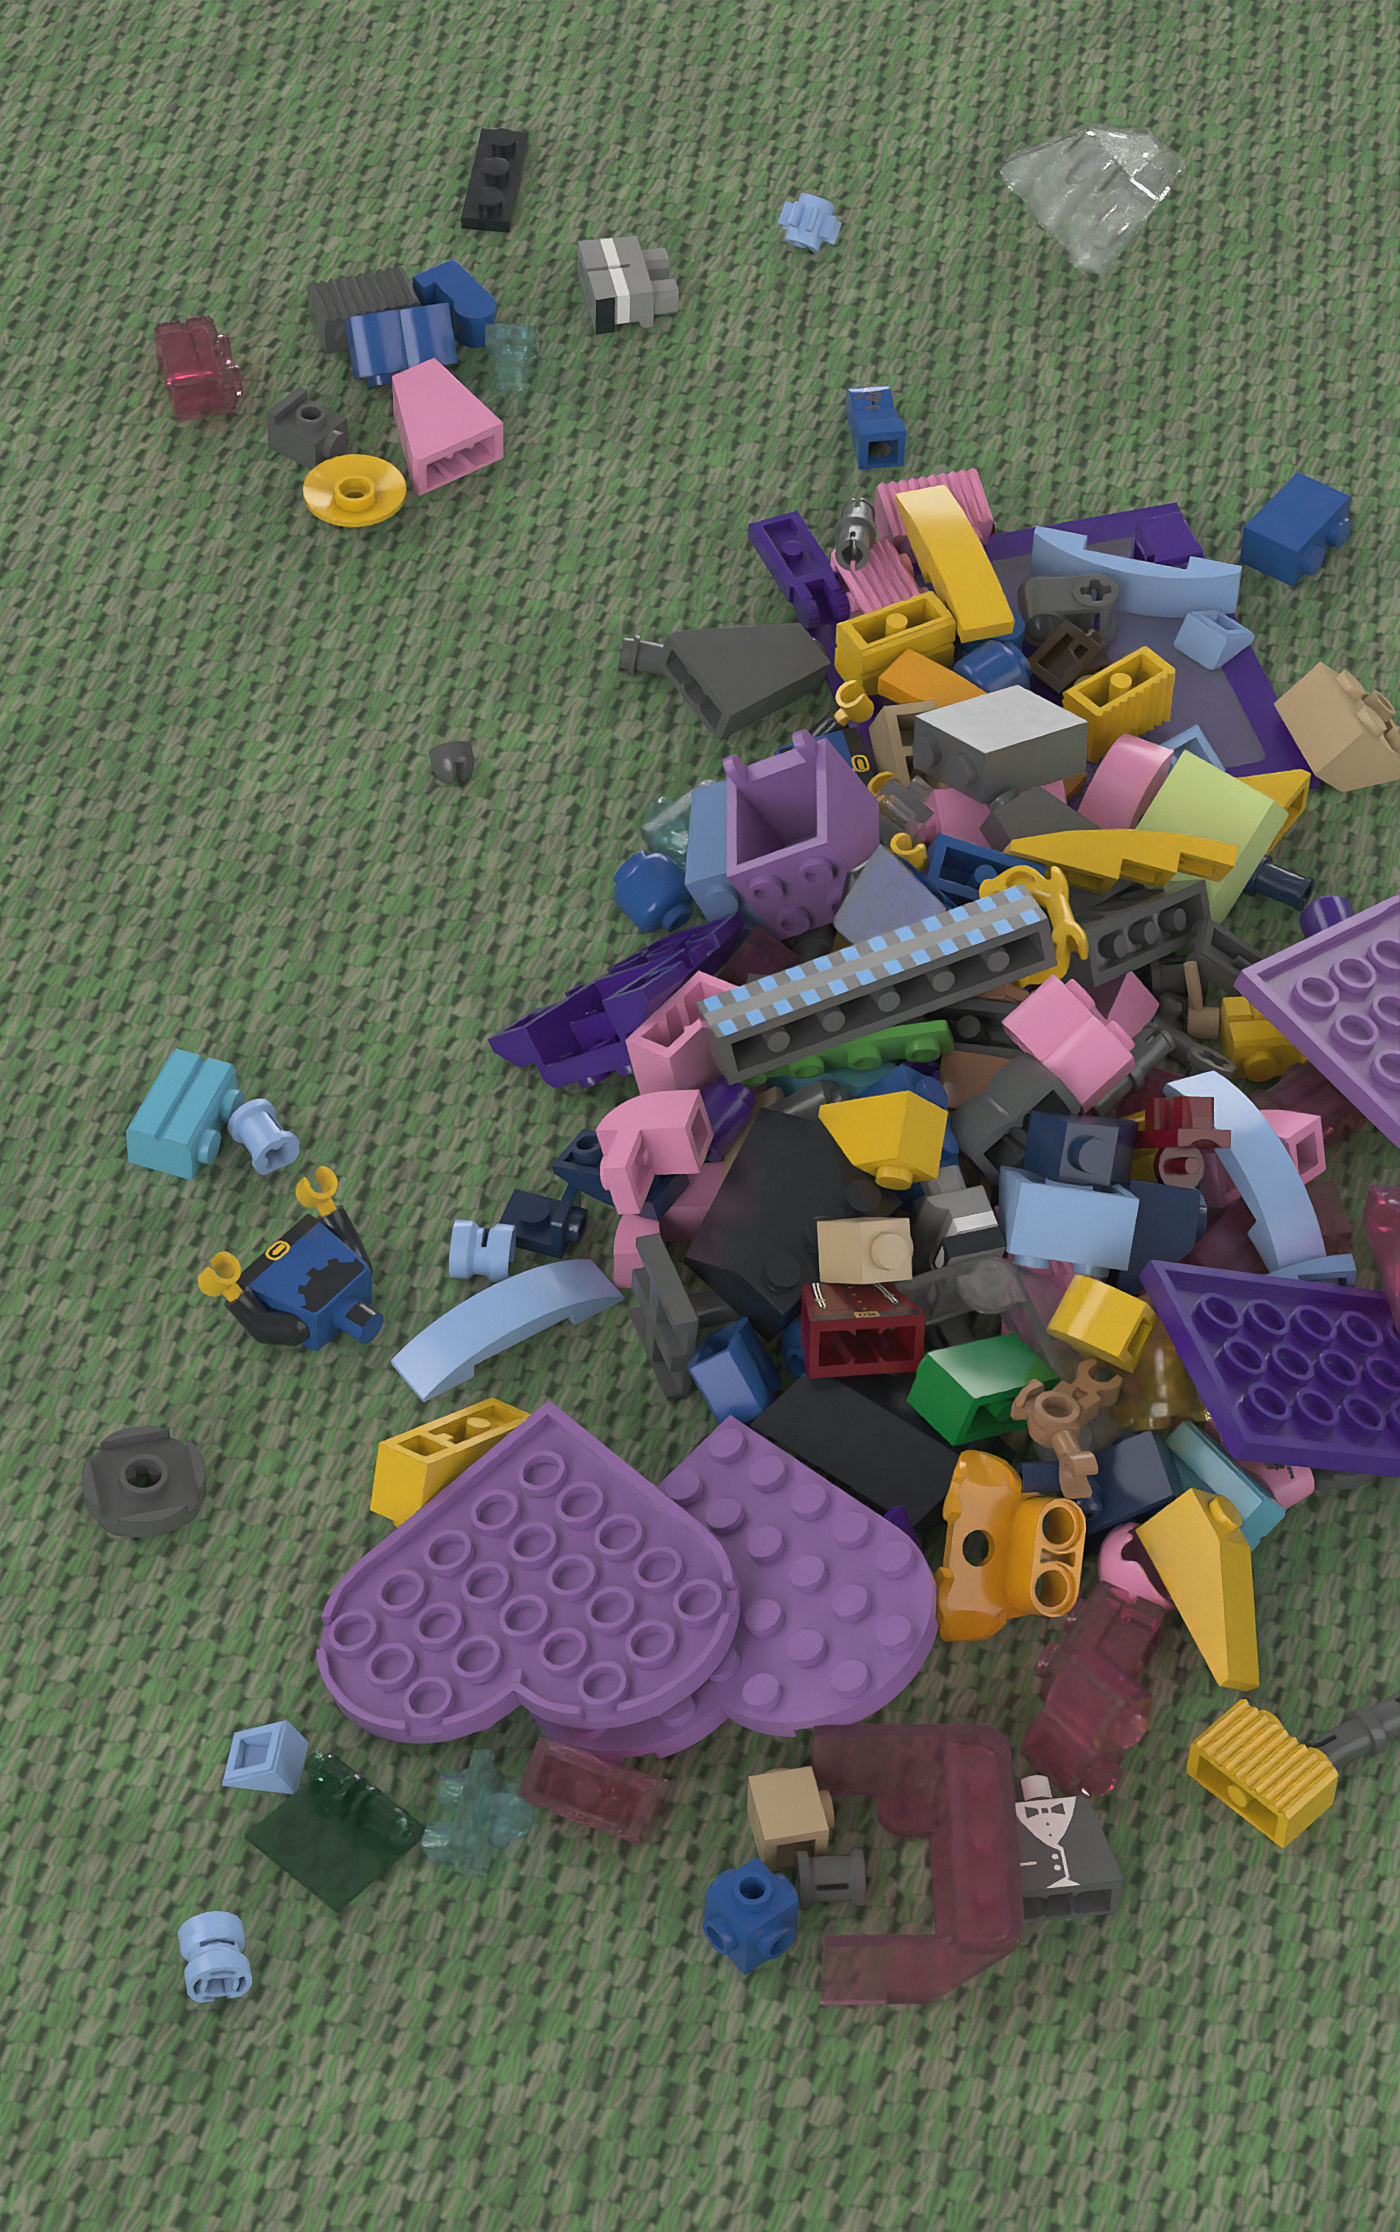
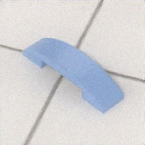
(1143, 585)
(1262, 1172)
(499, 1319)

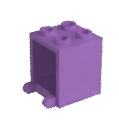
(797, 832)

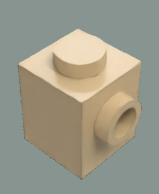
(864, 1250)
(788, 1815)

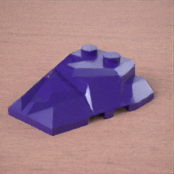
(588, 1029)

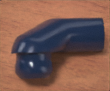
(1044, 1477)

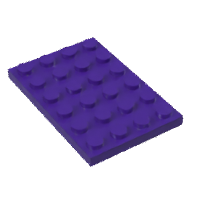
(1287, 1365)

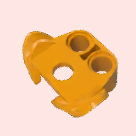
(980, 1598)

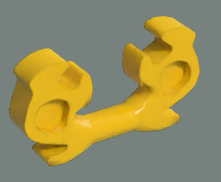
(1054, 897)

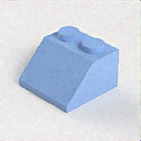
(1065, 1222)

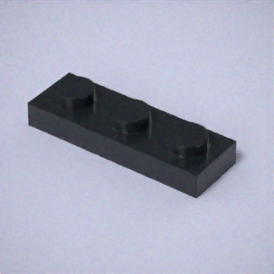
(495, 180)

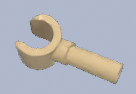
(1201, 1020)

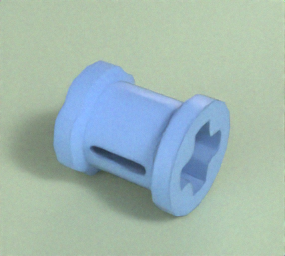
(263, 1136)

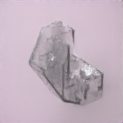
(1093, 187)

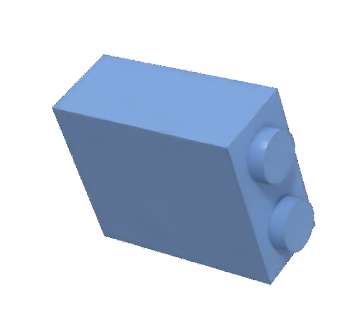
(707, 862)

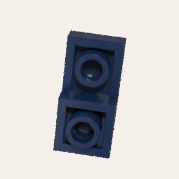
(581, 1168)

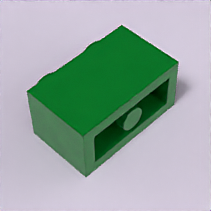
(972, 1387)

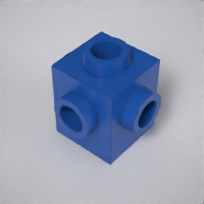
(751, 1914)

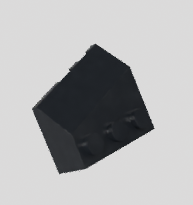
(763, 1222)
(871, 1442)

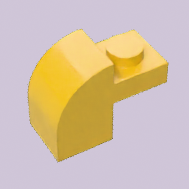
(1103, 1323)

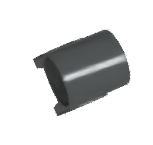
(1051, 601)

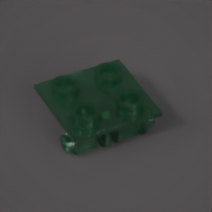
(336, 1832)

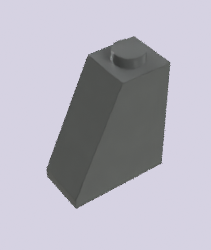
(742, 671)
(1037, 814)

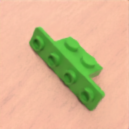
(912, 1042)

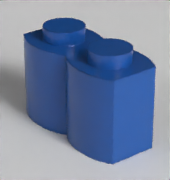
(399, 340)
(735, 1373)

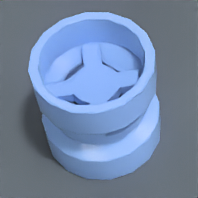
(481, 1250)
(213, 1949)

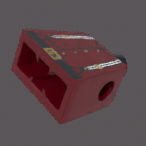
(851, 1330)

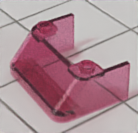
(960, 1794)

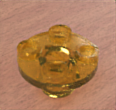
(1163, 1391)

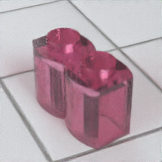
(1087, 1725)

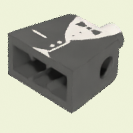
(1063, 1855)

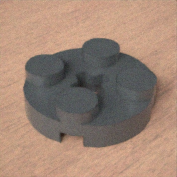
(149, 1510)

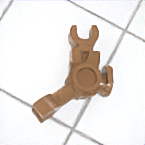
(1056, 1421)

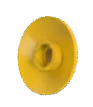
(354, 490)

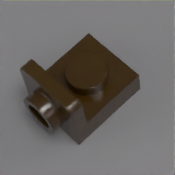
(1068, 657)

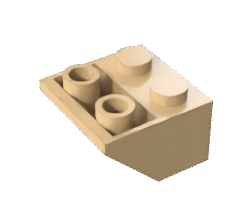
(1342, 729)

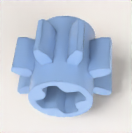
(809, 222)

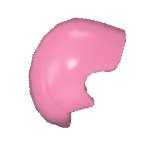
(1128, 1566)

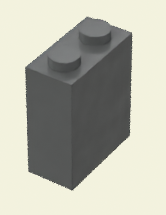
(1000, 743)

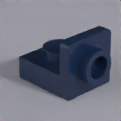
(546, 1223)

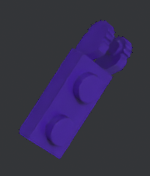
(799, 567)

